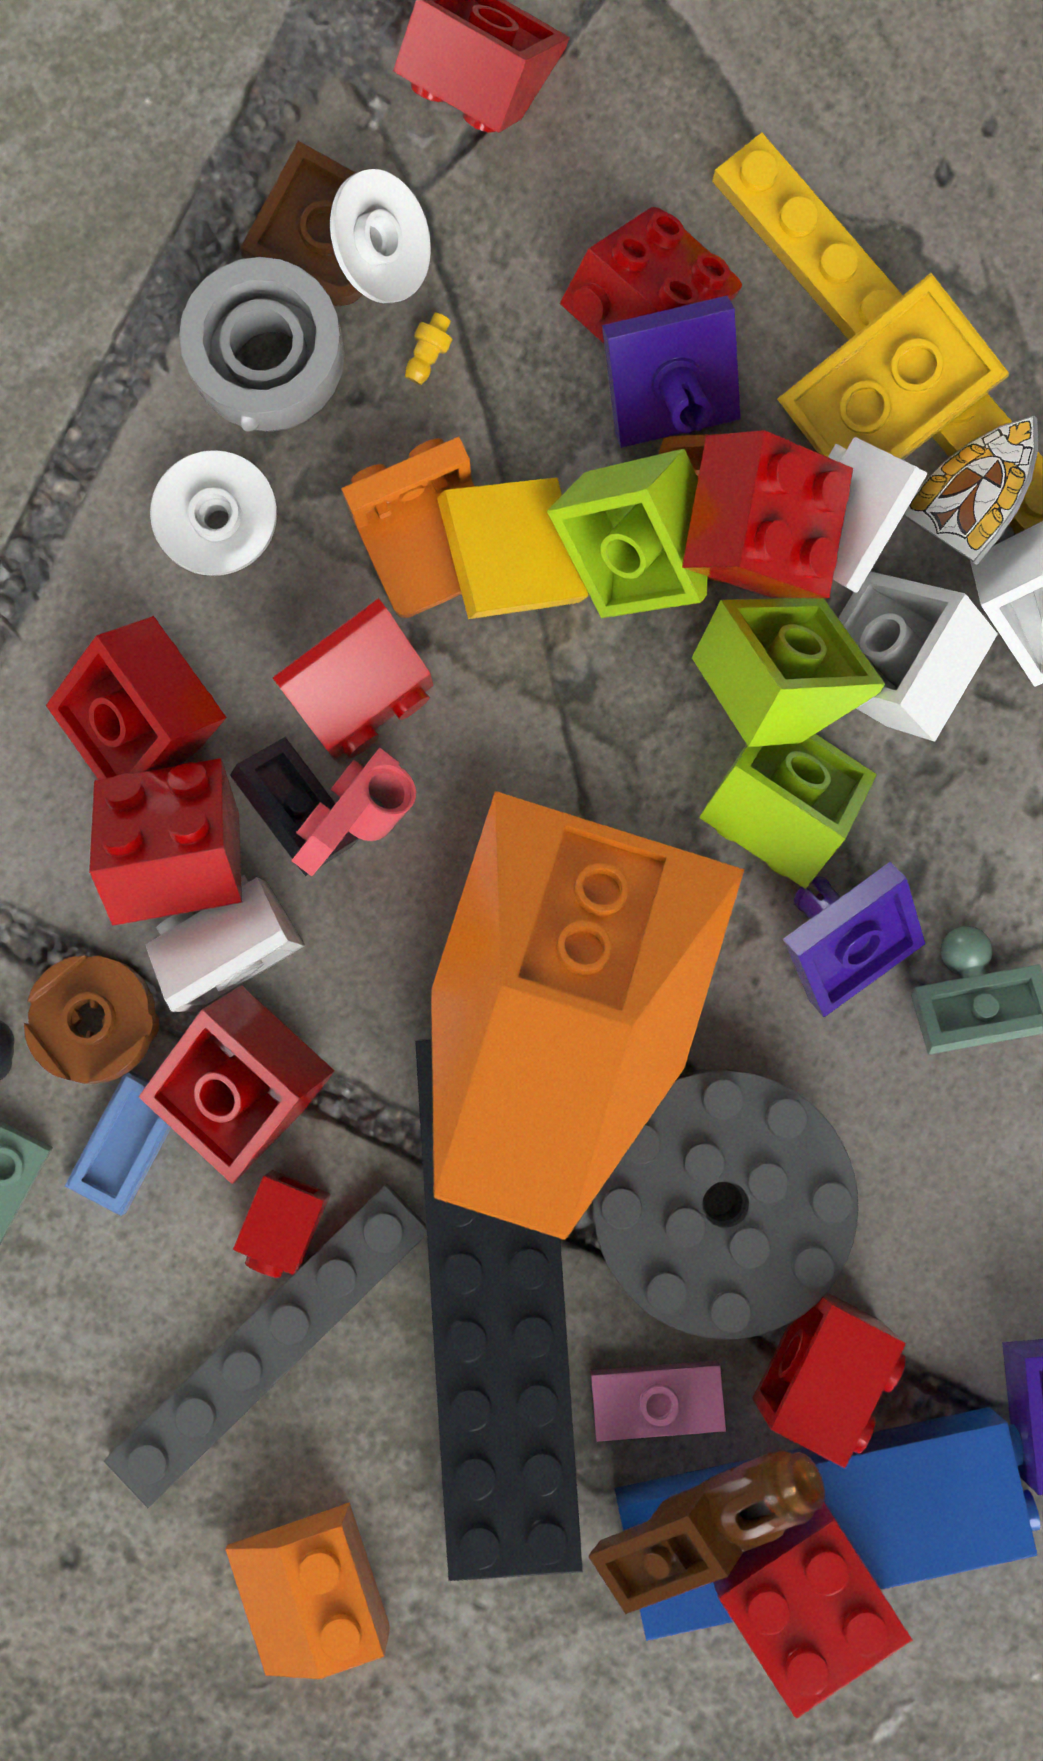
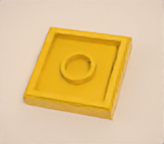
(509, 548)

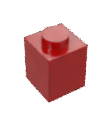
(280, 1224)

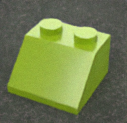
(631, 533)
(783, 668)
(790, 804)

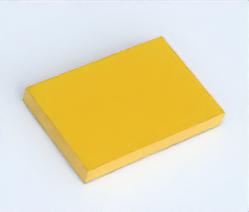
(896, 377)

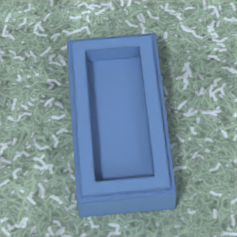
(120, 1148)

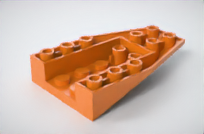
(564, 1007)

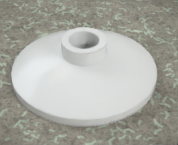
(380, 236)
(197, 489)

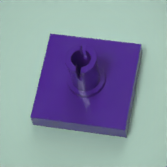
(673, 371)
(852, 936)

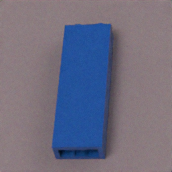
(911, 1504)

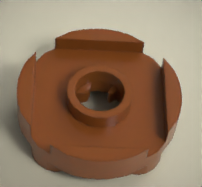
(54, 1014)

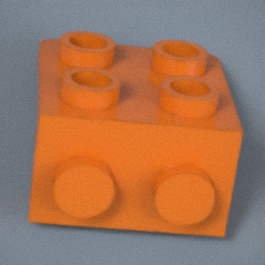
(404, 526)

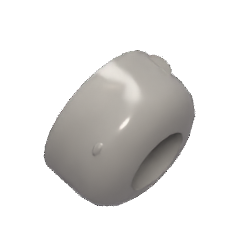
(248, 301)

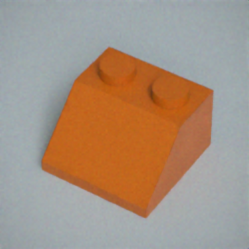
(311, 1596)

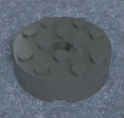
(773, 1247)

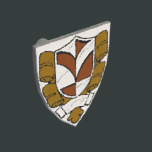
(978, 490)

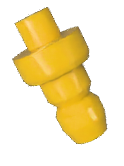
(431, 342)

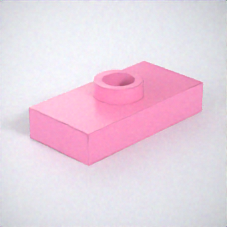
(657, 1400)

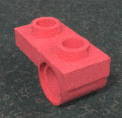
(356, 809)

